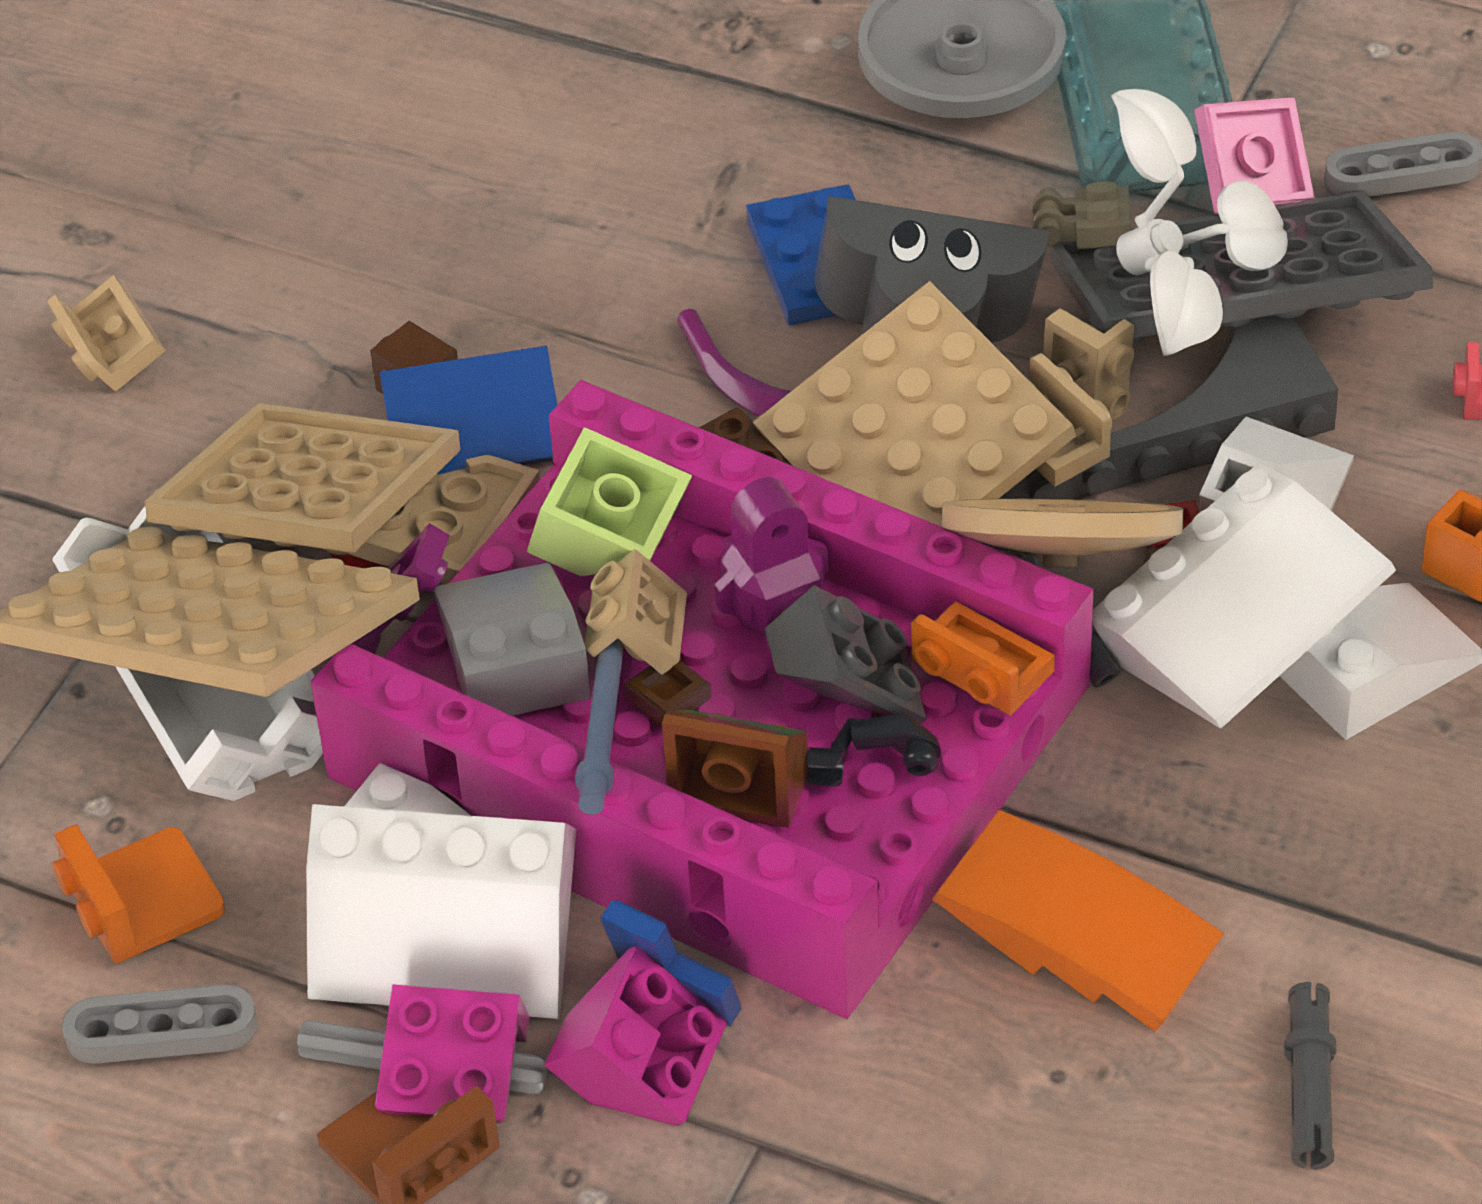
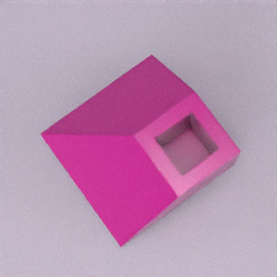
(638, 1042)

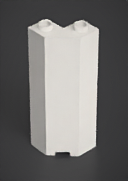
(211, 733)

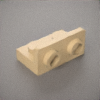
(1093, 359)
(639, 608)

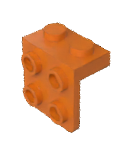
(137, 892)

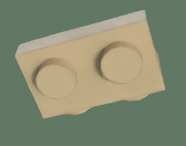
(108, 334)
(1088, 415)

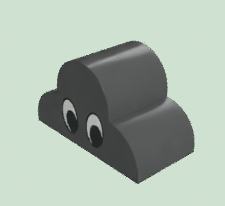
(883, 254)

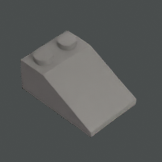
(515, 640)

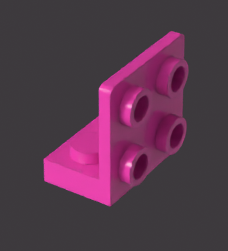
(445, 1045)

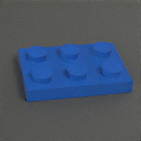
(788, 242)

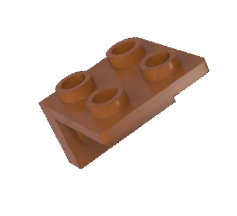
(411, 1156)

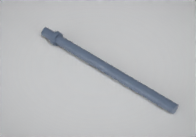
(595, 774)

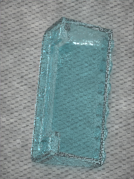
(1135, 46)

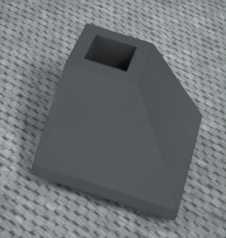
(845, 654)

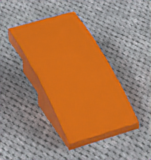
(1078, 918)

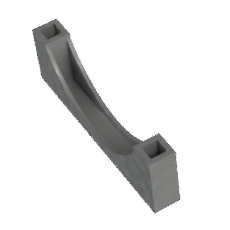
(1262, 376)

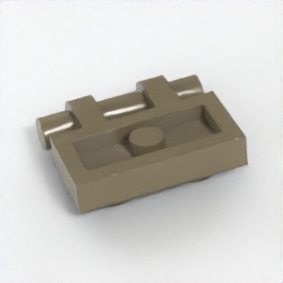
(1091, 218)

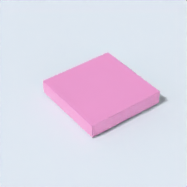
(1257, 145)

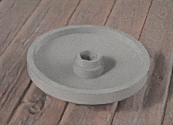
(961, 53)

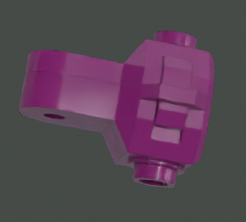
(767, 556)

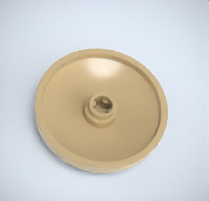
(1062, 527)

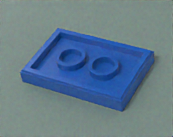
(491, 399)

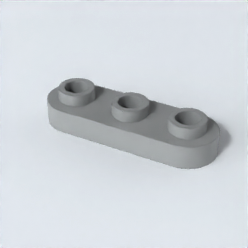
(1404, 164)
(134, 1018)

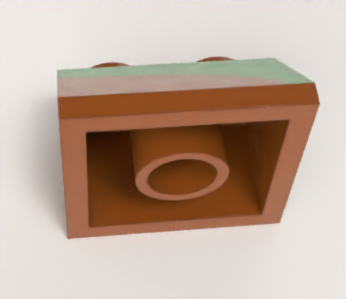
(736, 764)

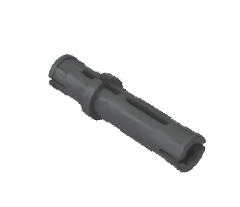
(1310, 1051)

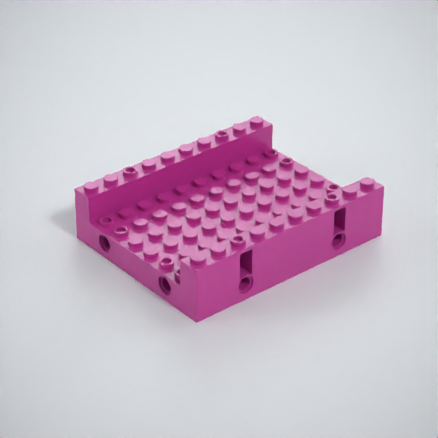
(862, 859)

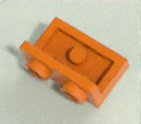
(980, 657)

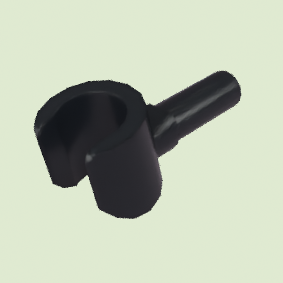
(827, 764)

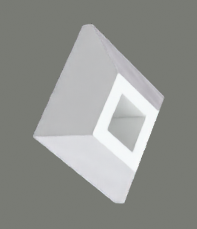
(1309, 463)

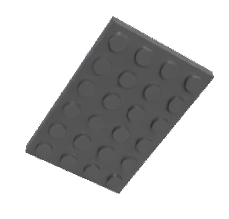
(1334, 257)

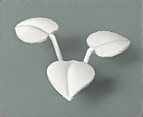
(1185, 298)

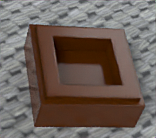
(667, 693)

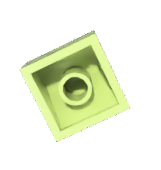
(606, 506)

